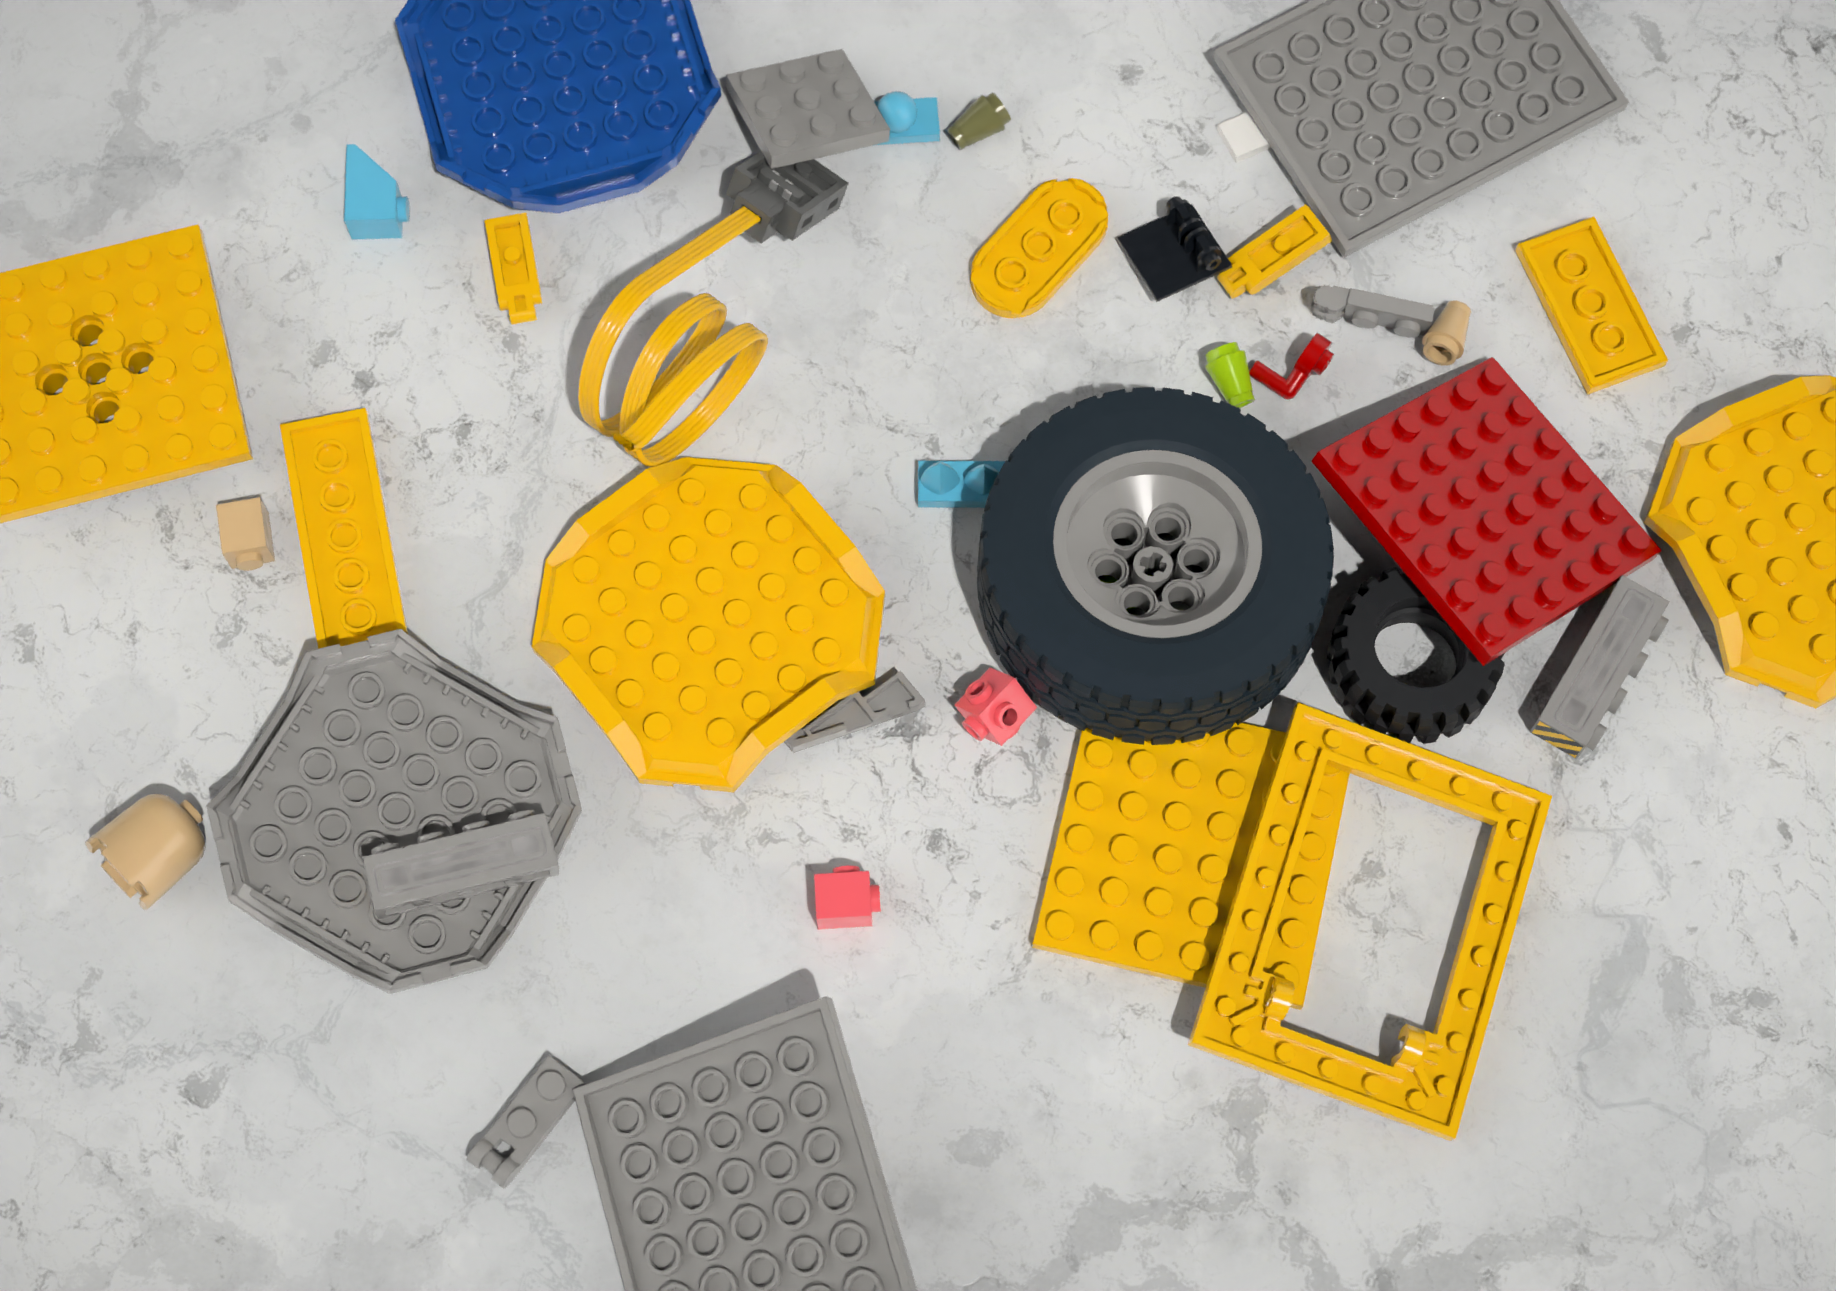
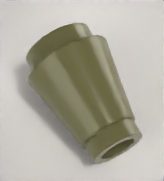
(979, 121)

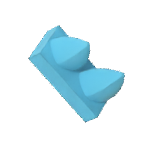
(956, 483)

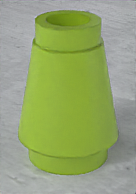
(1231, 374)

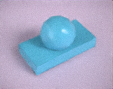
(909, 118)

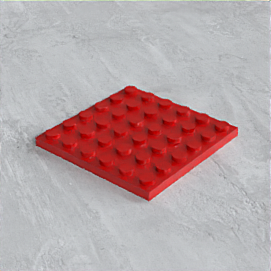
(1486, 509)

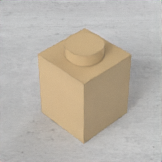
(245, 534)

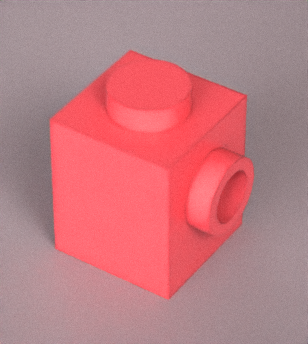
(845, 898)

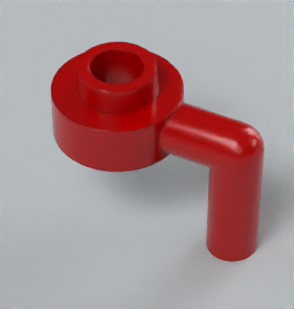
(1313, 359)

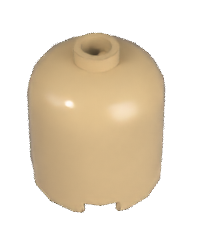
(150, 846)

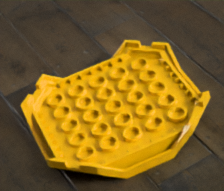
(1755, 530)
(707, 618)

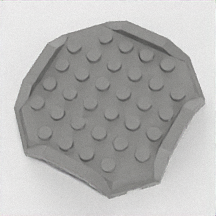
(373, 754)

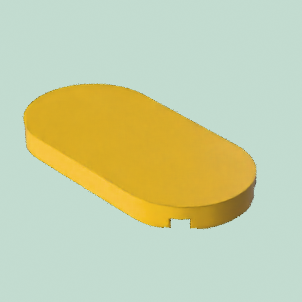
(1039, 247)

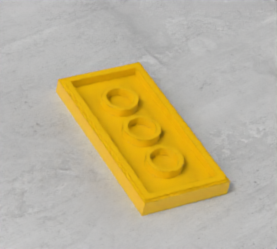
(1591, 305)

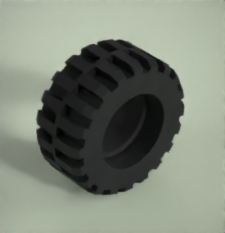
(1380, 696)

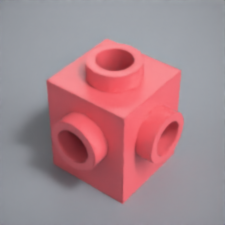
(994, 707)

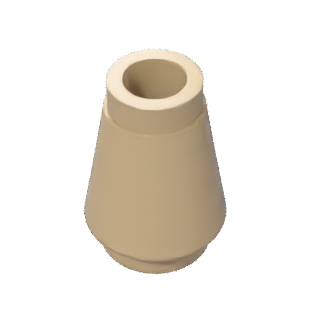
(1447, 334)

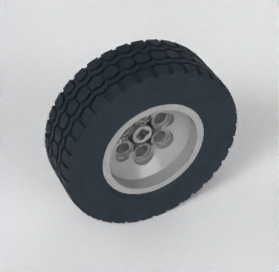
(1137, 471)

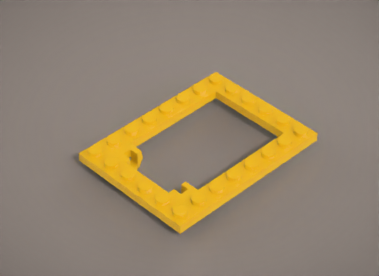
(1434, 1070)

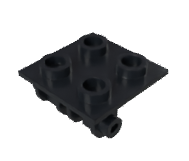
(1174, 250)

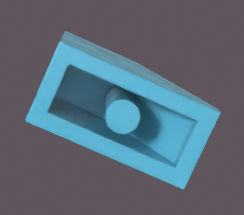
(372, 199)

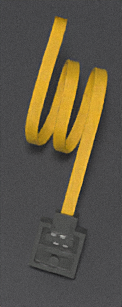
(765, 203)

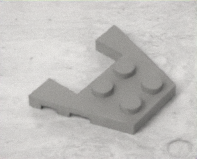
(855, 713)

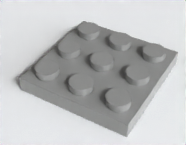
(807, 108)

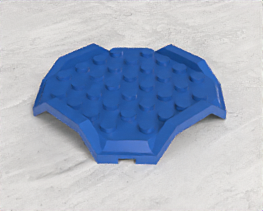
(557, 95)

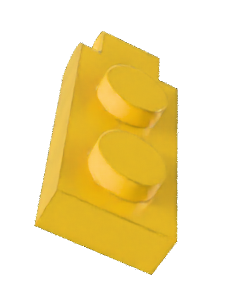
(1274, 253)
(514, 266)

